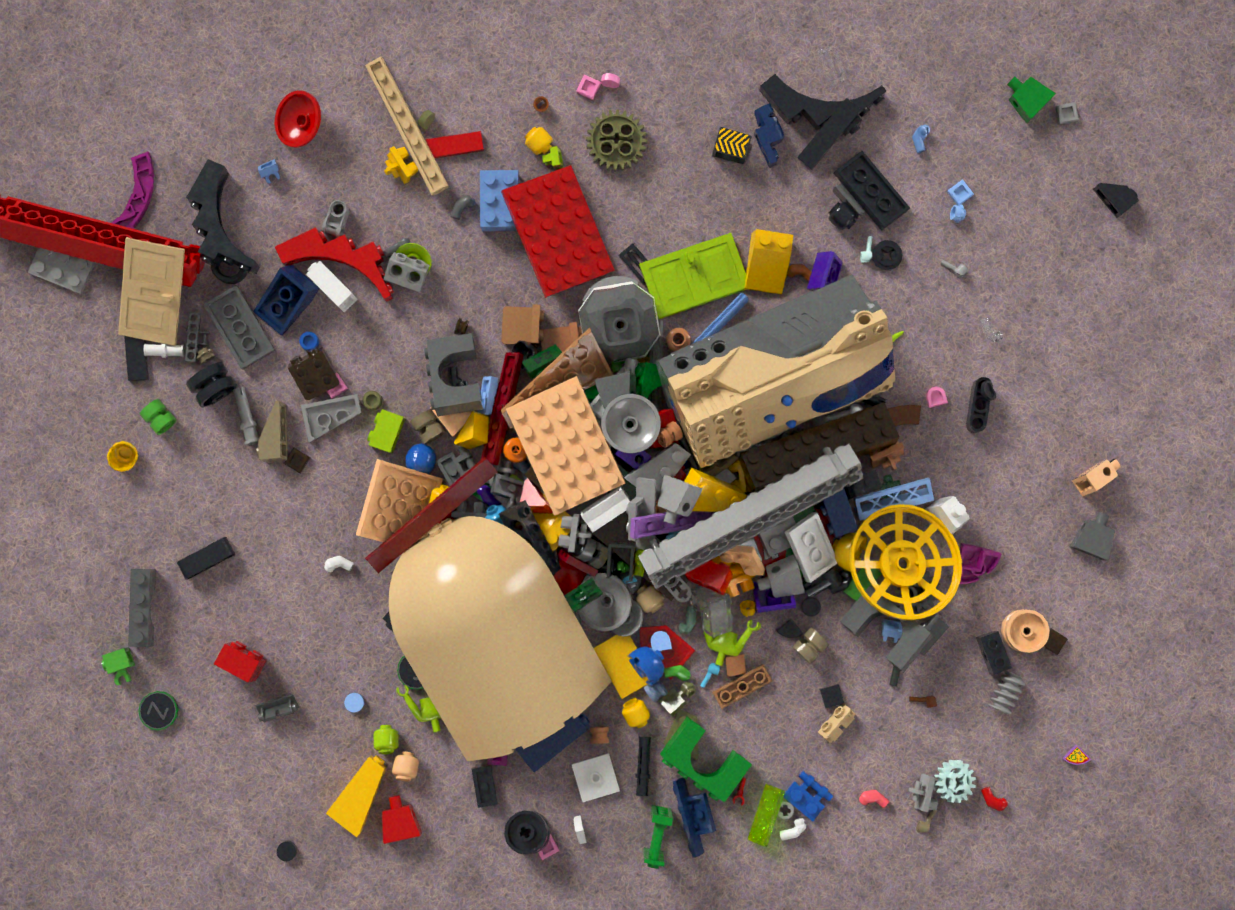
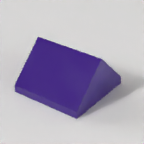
(825, 270)
(765, 600)

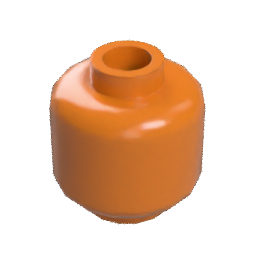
(513, 457)

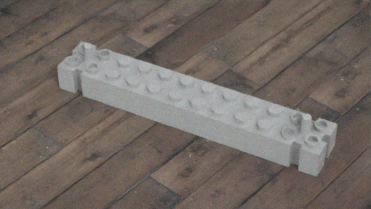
(751, 516)

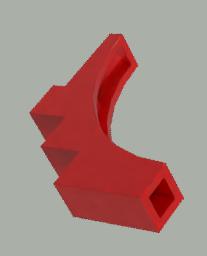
(312, 246)

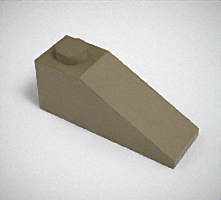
(273, 440)

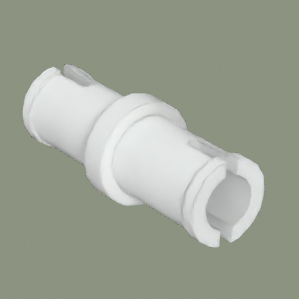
(163, 350)

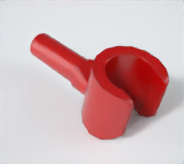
(740, 791)

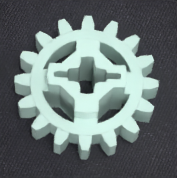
(951, 782)

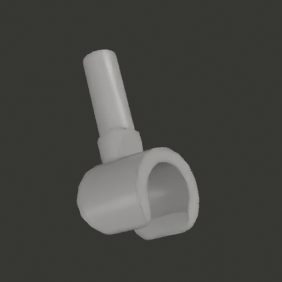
(959, 271)

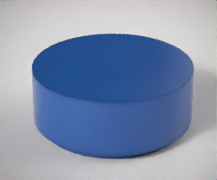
(308, 340)

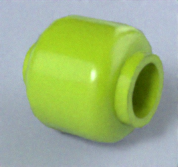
(385, 739)

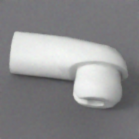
(792, 833)

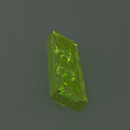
(766, 815)

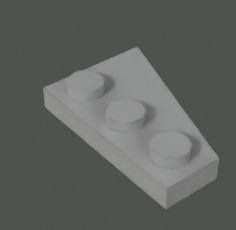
(328, 414)
(664, 463)

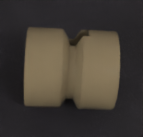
(427, 426)
(810, 645)

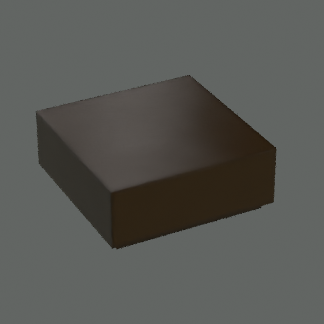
(297, 460)
(1055, 642)

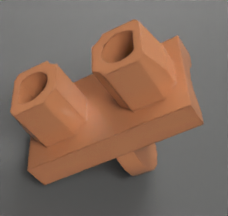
(887, 457)

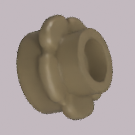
(205, 355)

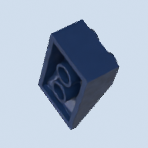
(286, 298)

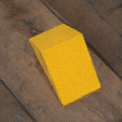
(474, 431)

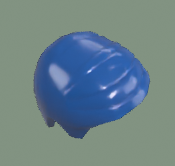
(421, 458)

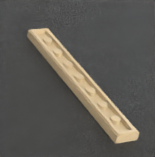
(407, 126)

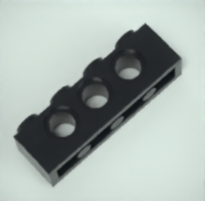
(522, 521)

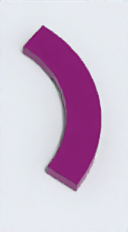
(141, 193)

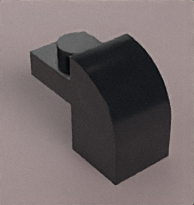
(868, 484)

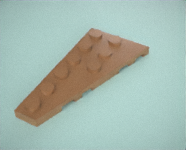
(580, 359)

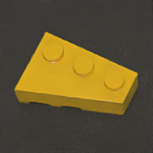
(715, 493)

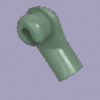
(690, 621)

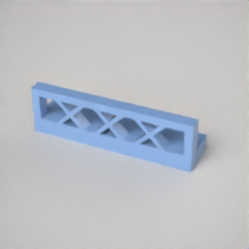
(913, 497)

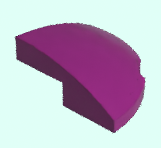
(976, 562)

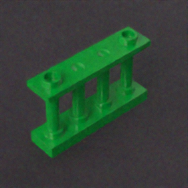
(662, 818)

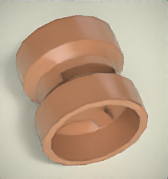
(669, 434)

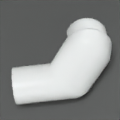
(336, 562)

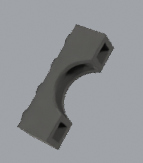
(140, 622)

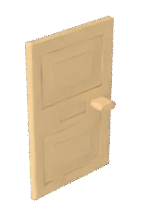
(151, 291)

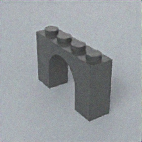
(441, 354)
(913, 638)

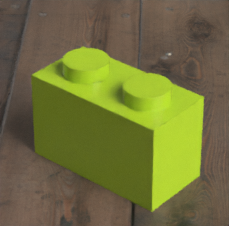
(386, 431)

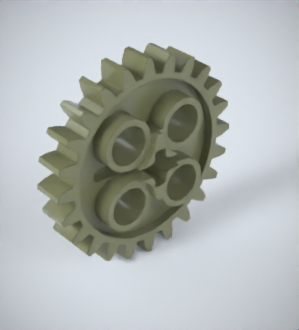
(617, 124)

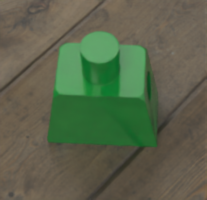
(1029, 97)

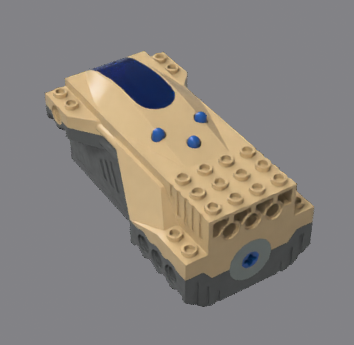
(779, 370)

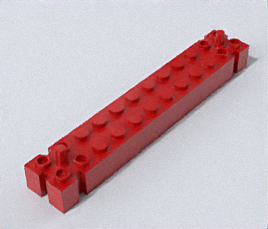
(82, 235)

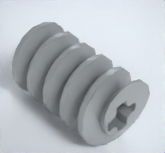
(1007, 692)

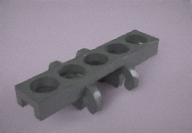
(196, 331)

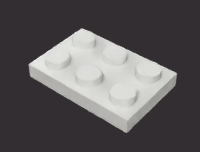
(811, 547)

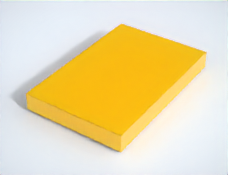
(616, 663)

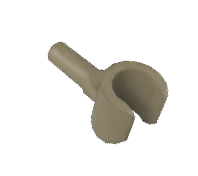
(925, 826)

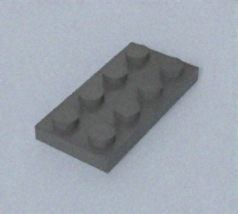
(239, 327)

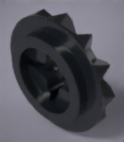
(887, 246)

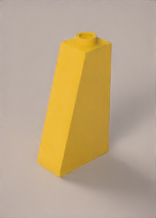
(358, 796)

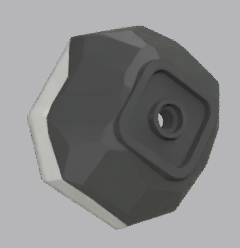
(621, 303)

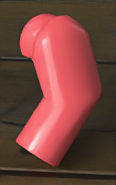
(873, 796)

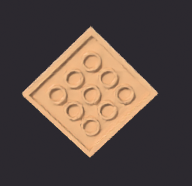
(394, 499)

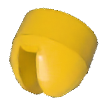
(746, 604)

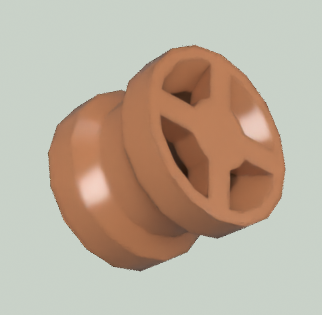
(599, 735)

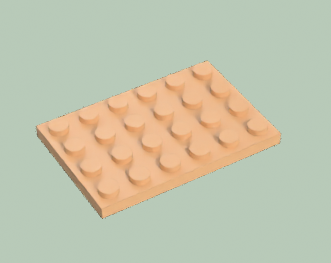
(565, 445)

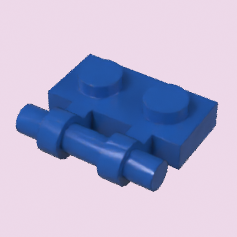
(804, 801)

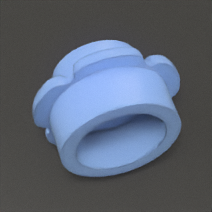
(957, 213)

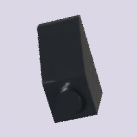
(1116, 197)

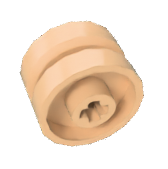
(1013, 628)

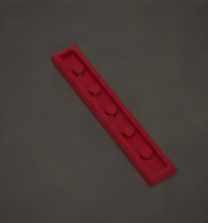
(505, 393)

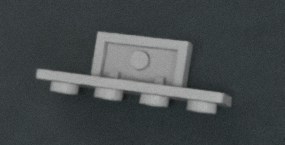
(642, 505)

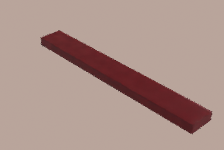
(431, 515)

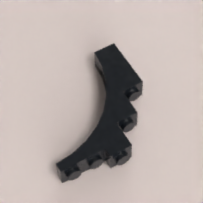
(791, 104)
(206, 198)

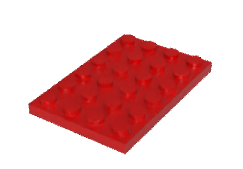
(557, 231)

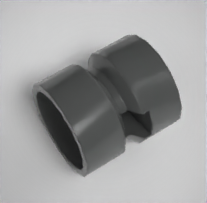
(591, 552)

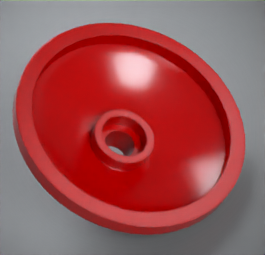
(297, 119)

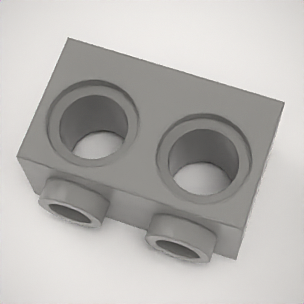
(406, 276)

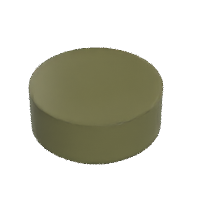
(426, 119)
(372, 400)

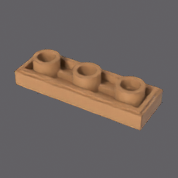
(753, 680)

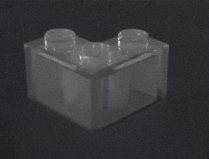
(714, 610)

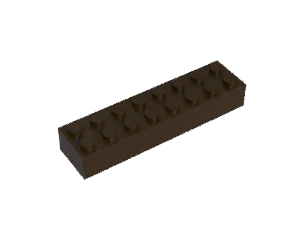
(863, 431)

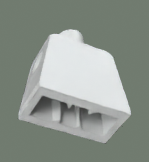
(949, 512)

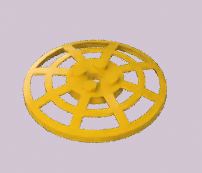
(914, 558)

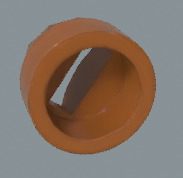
(543, 107)

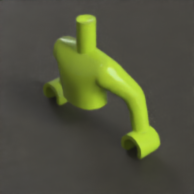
(727, 643)
(427, 709)

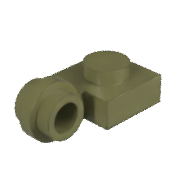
(674, 701)

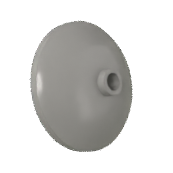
(642, 415)
(605, 615)

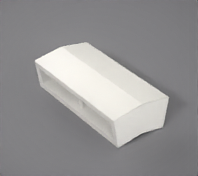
(606, 508)

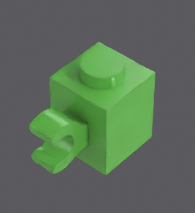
(118, 662)

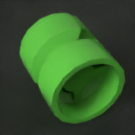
(157, 415)

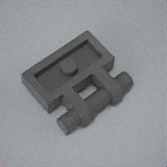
(451, 466)

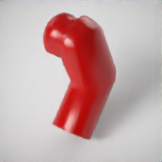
(993, 802)

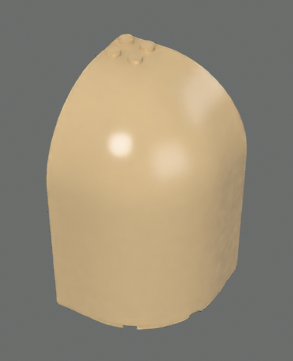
(491, 637)

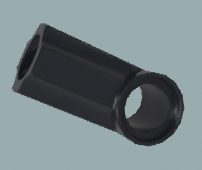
(829, 580)

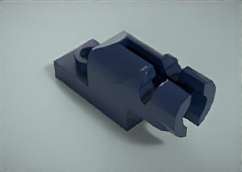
(768, 134)

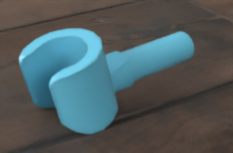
(713, 669)

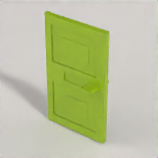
(694, 275)

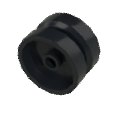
(211, 384)
(517, 826)

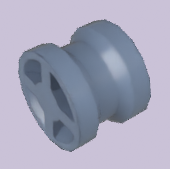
(656, 691)

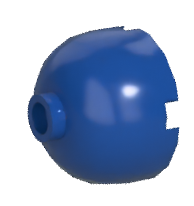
(647, 664)

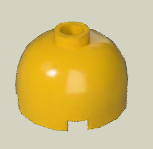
(842, 549)

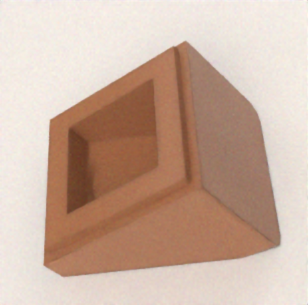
(735, 665)

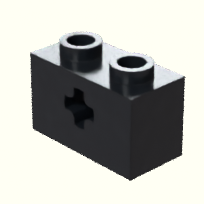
(993, 652)

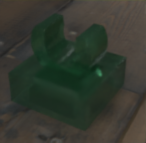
(889, 483)

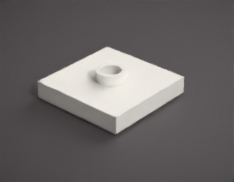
(595, 777)

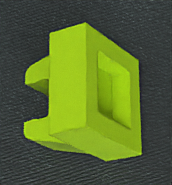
(554, 158)

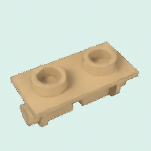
(842, 716)

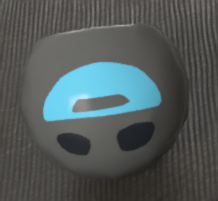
(634, 584)

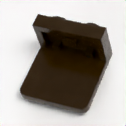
(313, 373)

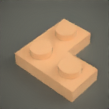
(746, 557)

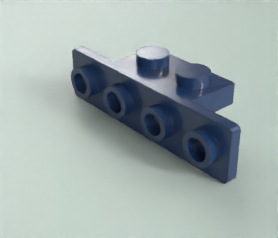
(695, 815)

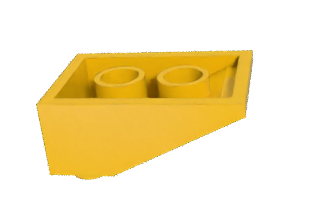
(768, 261)
(551, 527)

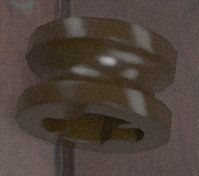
(461, 327)

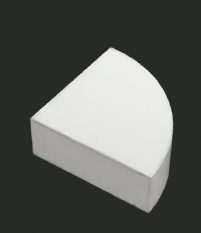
(579, 829)

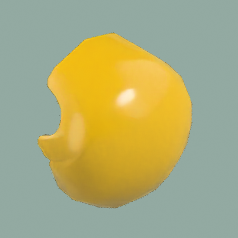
(122, 456)

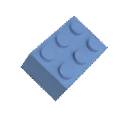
(493, 209)

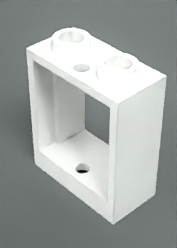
(331, 286)

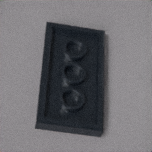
(871, 190)

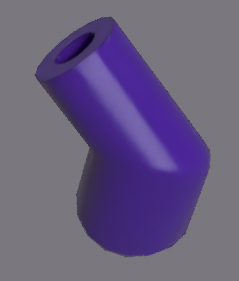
(487, 497)

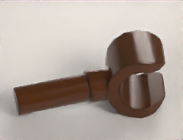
(930, 700)

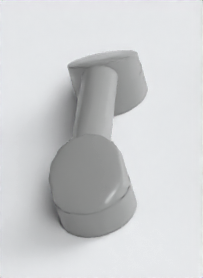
(824, 419)

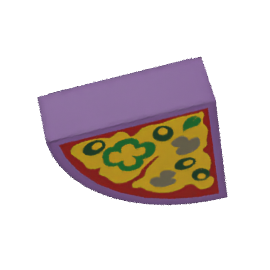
(1076, 756)

